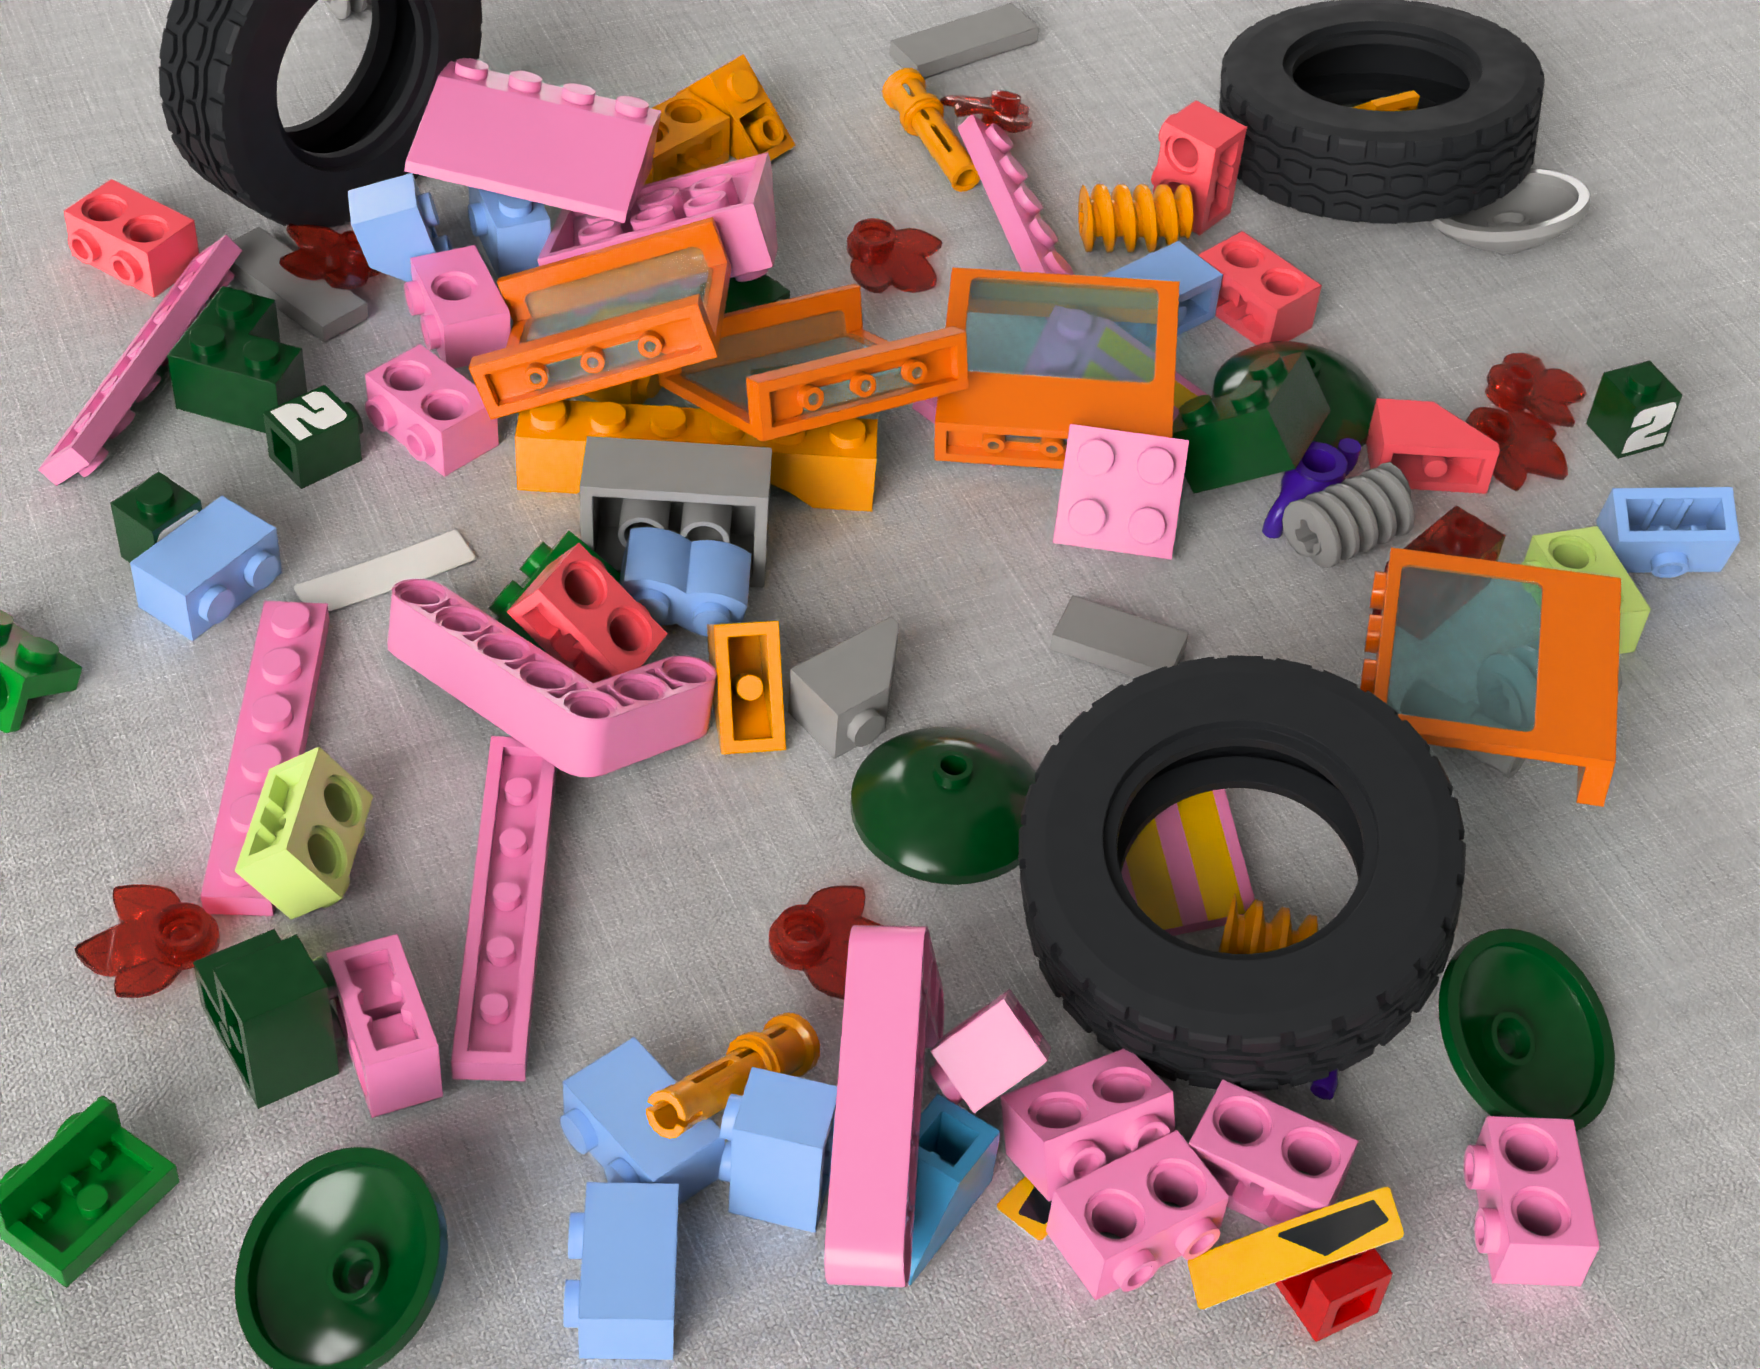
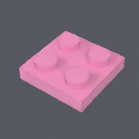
(1120, 491)

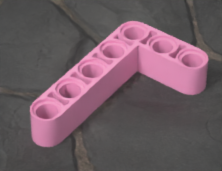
(540, 700)
(887, 1023)

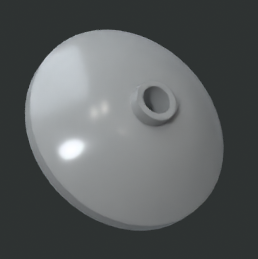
(1525, 218)

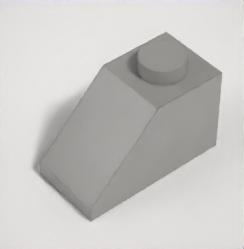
(846, 689)

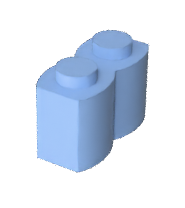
(686, 579)

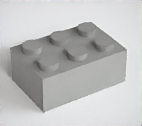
(678, 488)

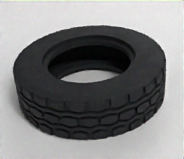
(225, 116)
(1382, 167)
(1228, 1014)

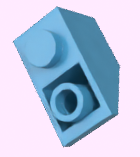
(952, 1173)

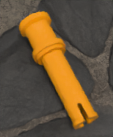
(923, 116)
(784, 1046)

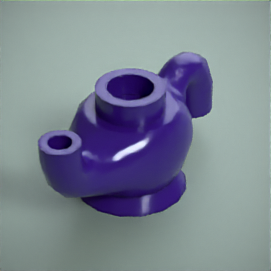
(1318, 469)

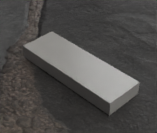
(964, 40)
(308, 302)

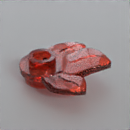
(1001, 108)
(327, 257)
(891, 257)
(1525, 383)
(1523, 445)
(827, 928)
(147, 943)

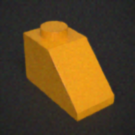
(747, 686)

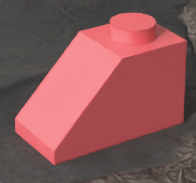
(1430, 446)

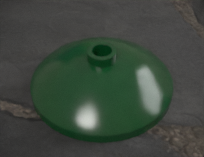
(1342, 383)
(942, 804)
(1526, 1029)
(315, 1244)

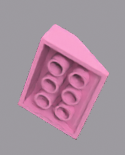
(535, 140)
(732, 193)

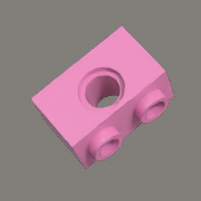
(457, 305)

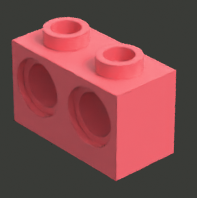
(1205, 153)
(131, 237)
(1261, 291)
(587, 618)

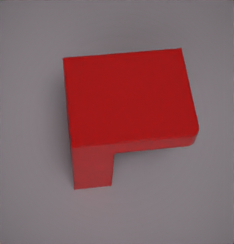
(1338, 1293)

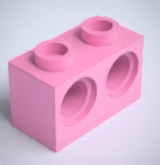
(430, 410)
(385, 1025)
(988, 1053)
(1085, 1119)
(1276, 1144)
(1534, 1181)
(1128, 1202)

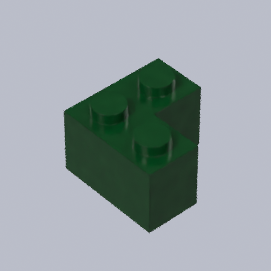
(234, 361)
(1255, 428)
(272, 1013)

